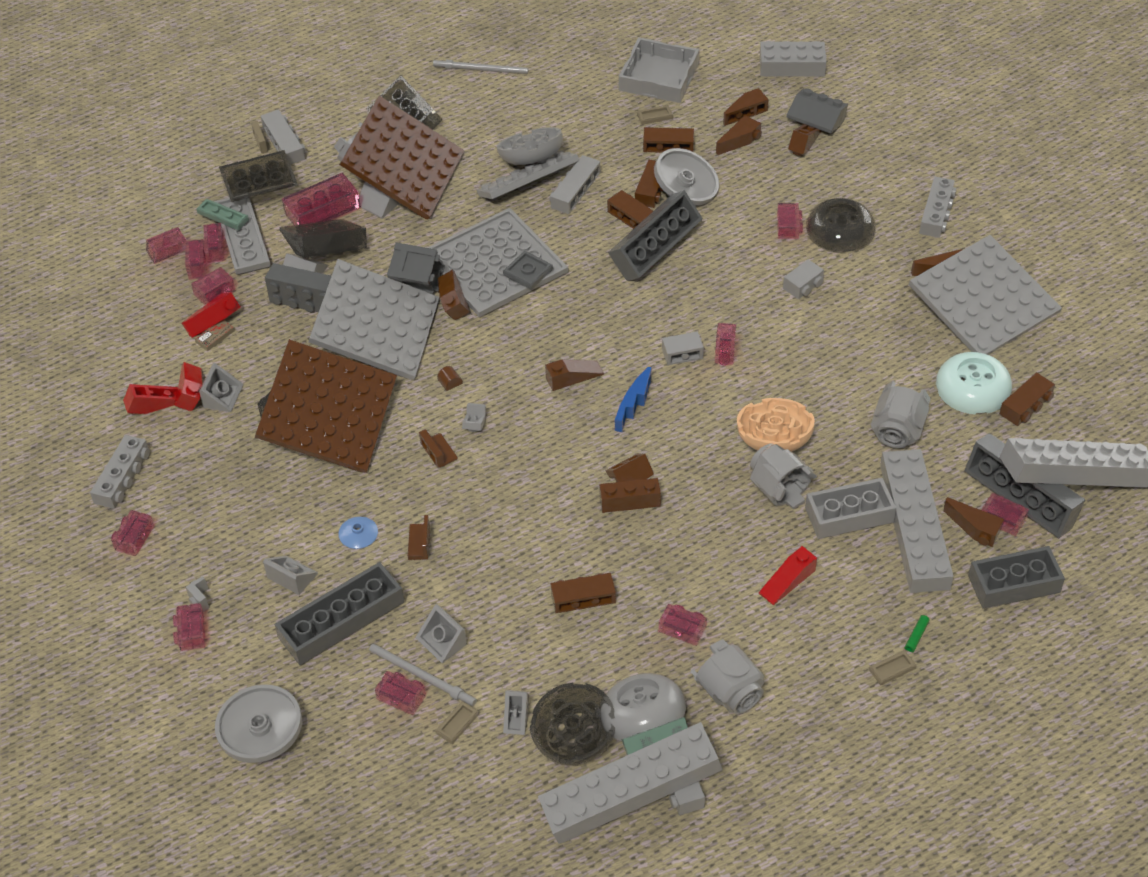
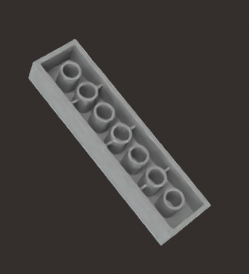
(1076, 462)
(916, 522)
(629, 783)

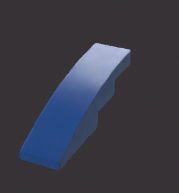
(634, 396)

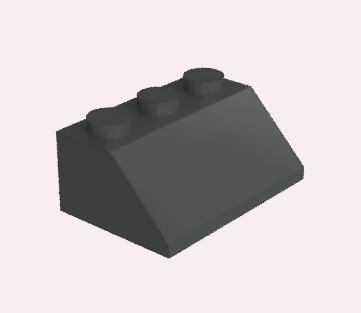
(817, 110)

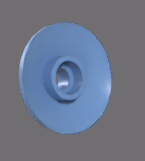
(358, 538)

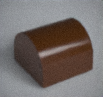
(449, 378)

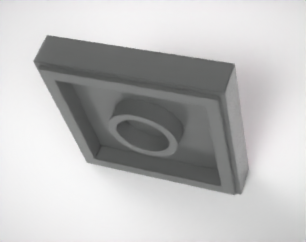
(528, 270)

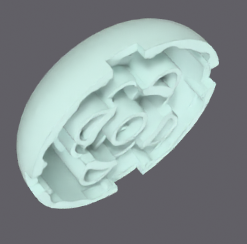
(985, 383)

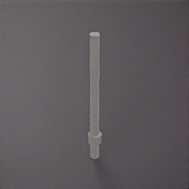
(449, 64)
(454, 691)

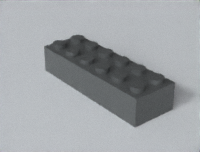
(655, 235)
(1048, 504)
(339, 613)

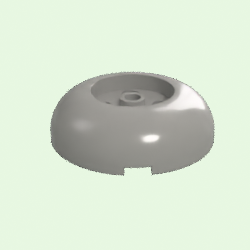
(531, 147)
(642, 704)

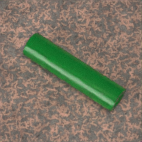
(917, 633)

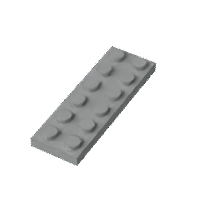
(530, 173)
(246, 244)

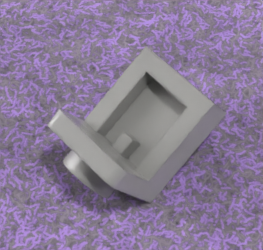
(474, 417)
(195, 592)

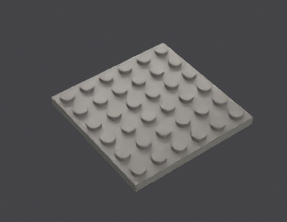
(485, 251)
(984, 296)
(374, 319)

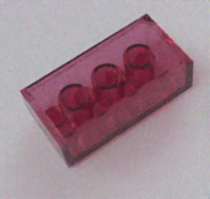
(322, 201)

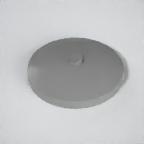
(685, 170)
(258, 723)

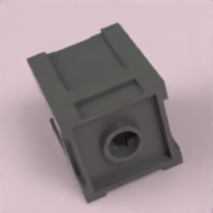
(416, 267)

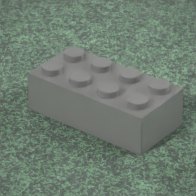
(792, 59)
(850, 508)

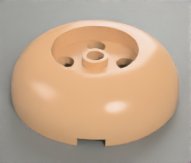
(775, 422)

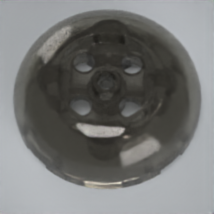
(851, 225)
(560, 707)

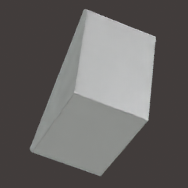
(515, 712)

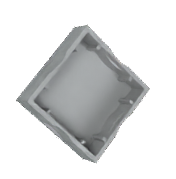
(659, 70)

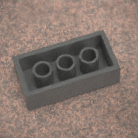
(296, 287)
(1016, 577)

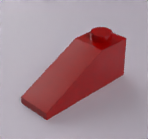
(211, 314)
(189, 387)
(148, 398)
(789, 575)

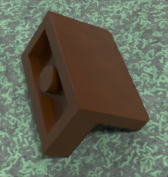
(437, 448)
(633, 468)
(419, 540)

